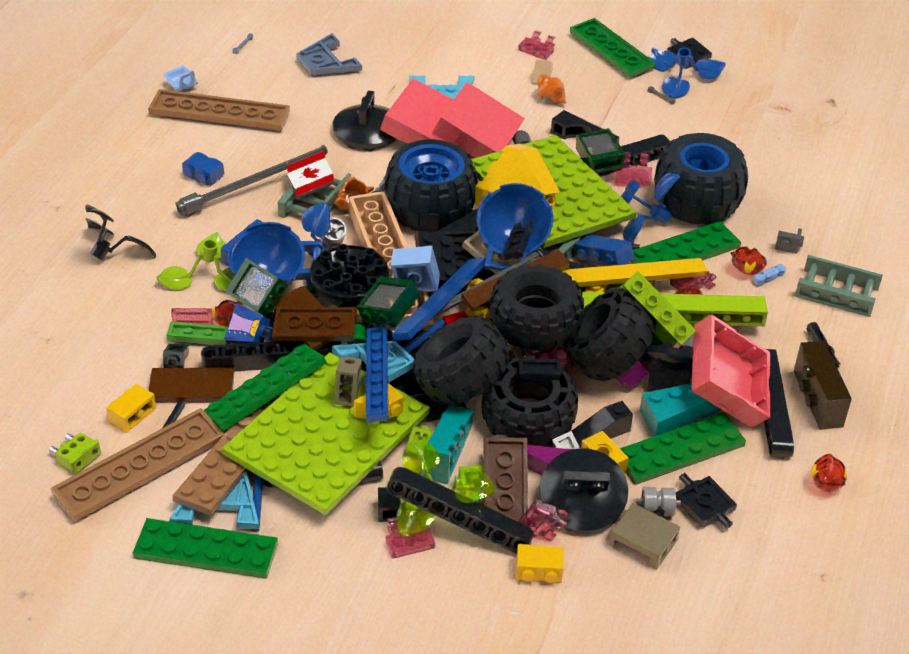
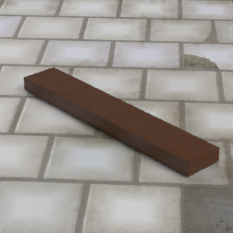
(480, 296)

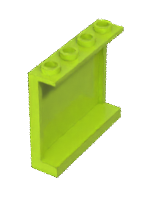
(670, 324)

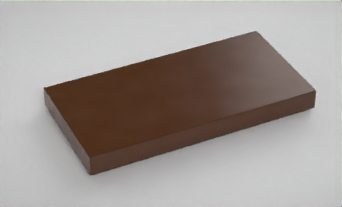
(302, 298)
(314, 324)
(191, 384)
(507, 469)

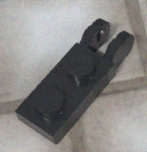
(518, 240)

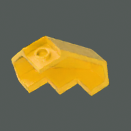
(518, 165)

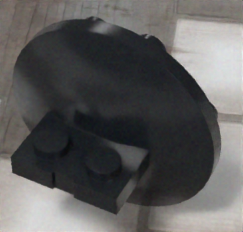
(361, 124)
(347, 272)
(669, 365)
(587, 488)

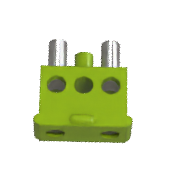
(77, 452)

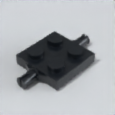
(698, 51)
(705, 501)

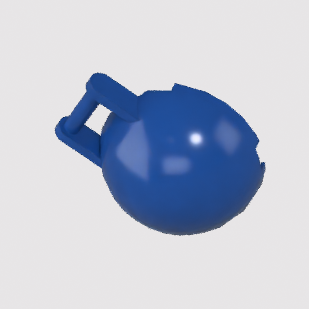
(509, 206)
(274, 249)

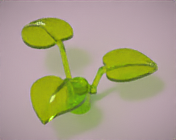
(471, 487)

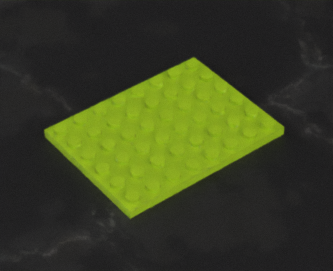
(584, 197)
(319, 446)

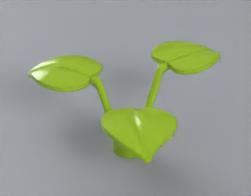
(208, 249)

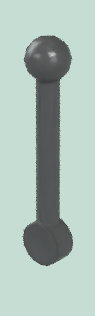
(671, 100)

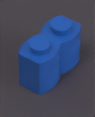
(203, 168)

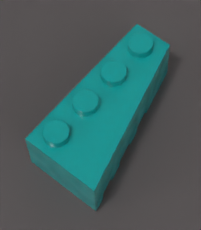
(673, 407)
(449, 440)

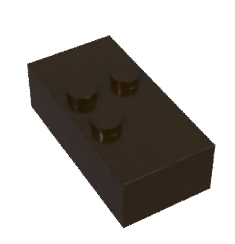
(822, 385)

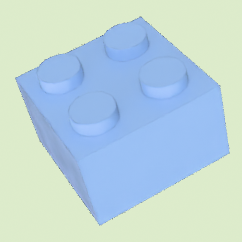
(416, 265)

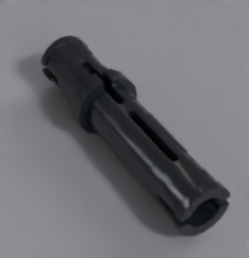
(817, 335)

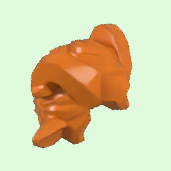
(552, 88)
(351, 187)

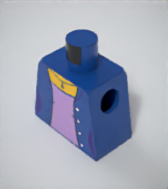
(247, 326)

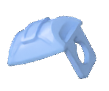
(181, 78)

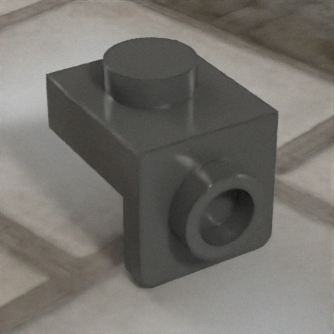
(789, 241)

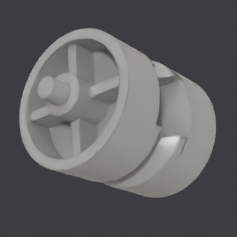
(335, 234)
(657, 501)

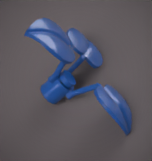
(676, 87)
(658, 212)
(317, 221)

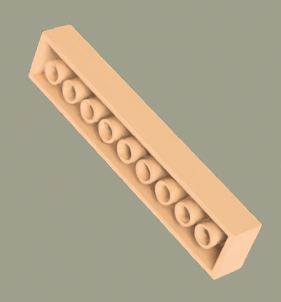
(380, 230)

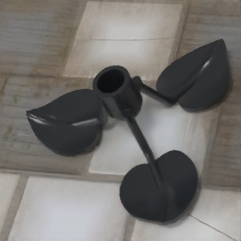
(101, 246)

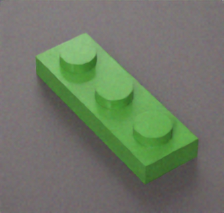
(197, 333)

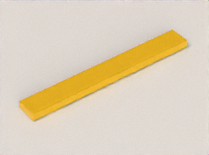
(651, 271)

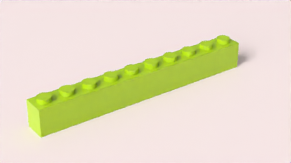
(730, 309)

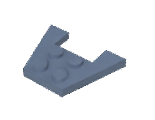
(320, 60)

